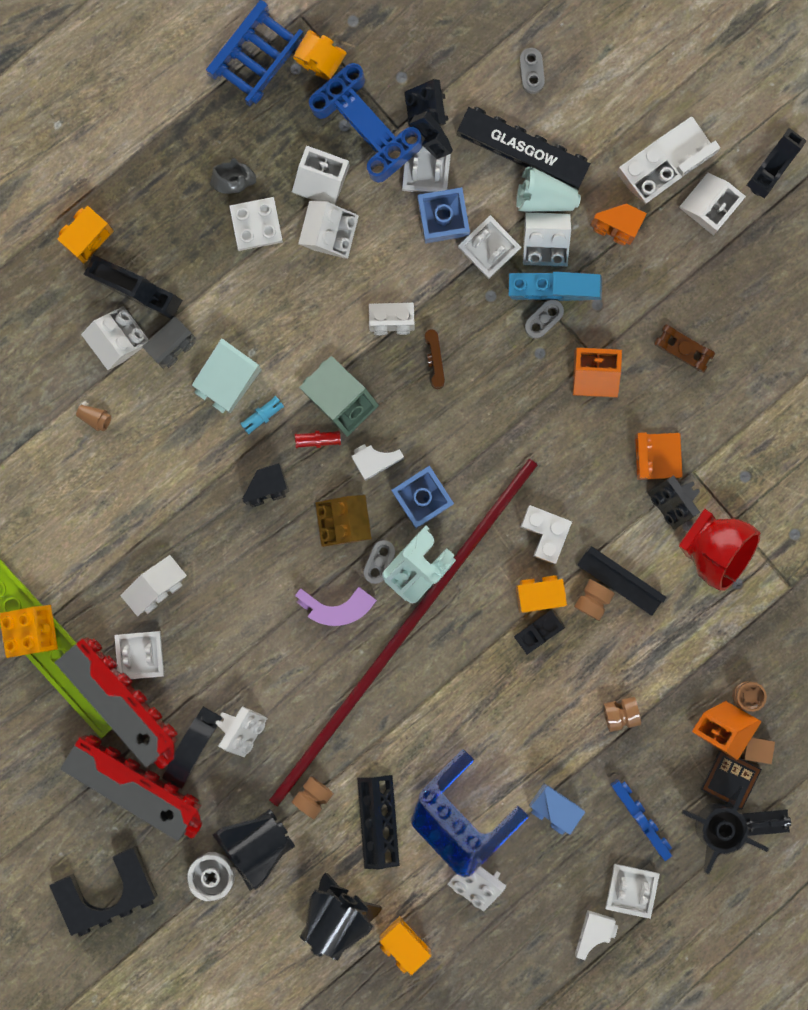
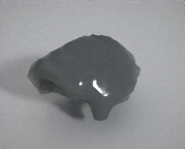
(232, 177)

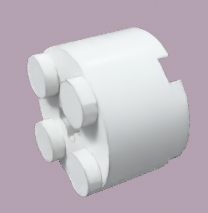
(210, 863)

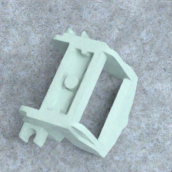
(411, 573)

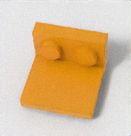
(28, 631)

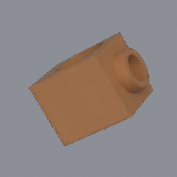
(759, 750)

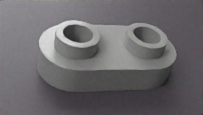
(531, 70)
(543, 319)
(377, 561)

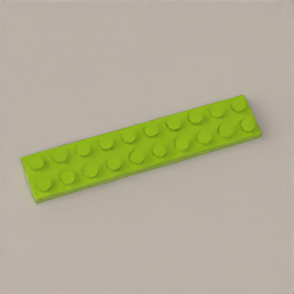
(16, 596)

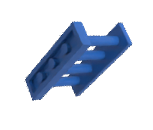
(244, 33)

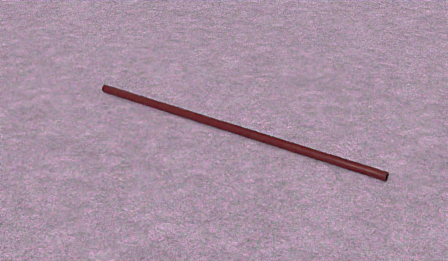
(402, 633)

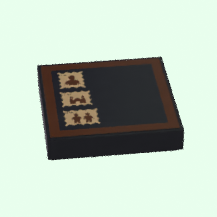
(728, 776)

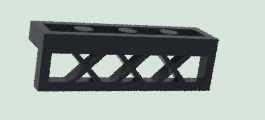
(621, 580)
(374, 822)

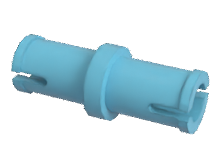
(262, 415)

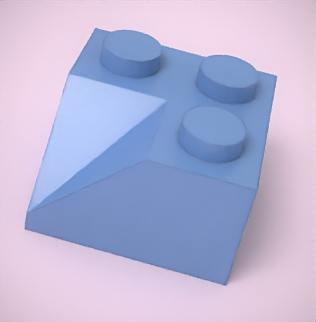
(443, 215)
(422, 497)
(557, 808)

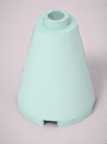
(545, 193)

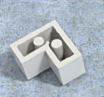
(552, 531)
(153, 586)

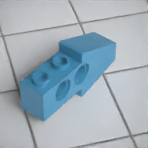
(555, 286)

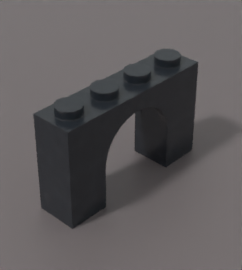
(81, 915)

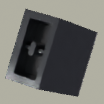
(266, 484)

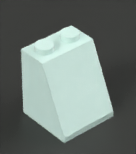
(225, 377)

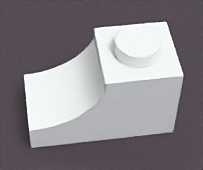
(373, 462)
(595, 930)

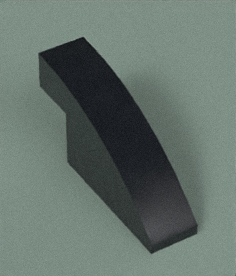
(133, 287)

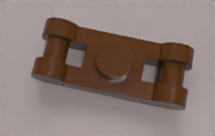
(684, 348)
(434, 359)

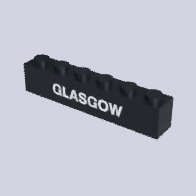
(521, 147)

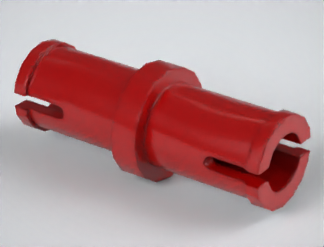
(317, 439)

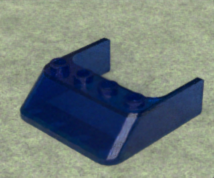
(450, 830)

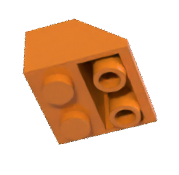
(619, 222)
(597, 372)
(727, 728)

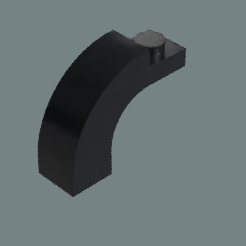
(776, 163)
(191, 747)

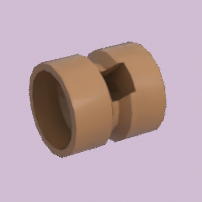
(594, 600)
(749, 696)
(622, 714)
(312, 797)

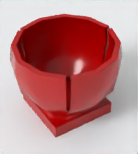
(720, 548)

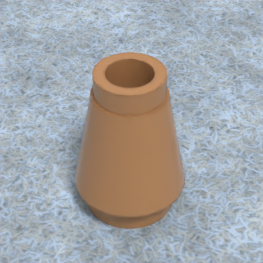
(94, 417)

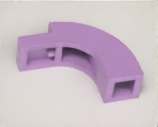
(339, 615)

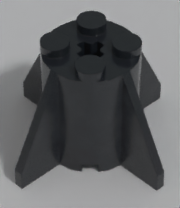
(726, 840)
(255, 847)
(336, 919)

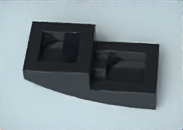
(435, 138)
(539, 631)

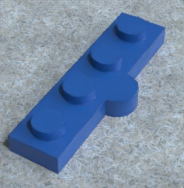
(647, 826)

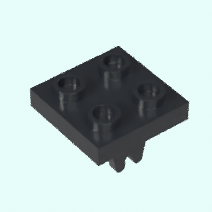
(426, 98)
(675, 501)

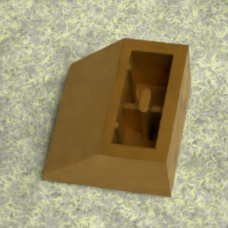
(343, 520)

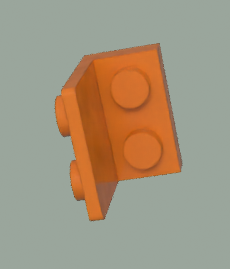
(658, 456)

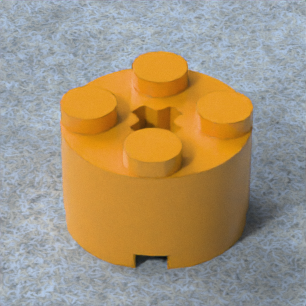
(319, 55)

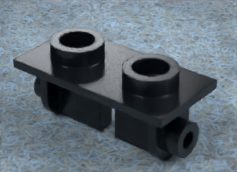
(767, 822)

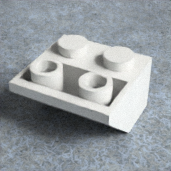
(648, 173)
(320, 176)
(712, 202)
(328, 229)
(546, 239)
(115, 337)

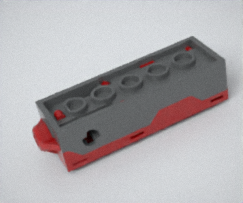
(119, 702)
(133, 788)

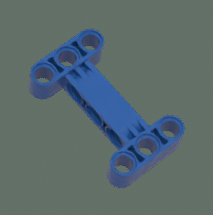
(365, 122)

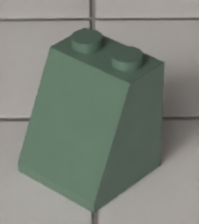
(339, 395)

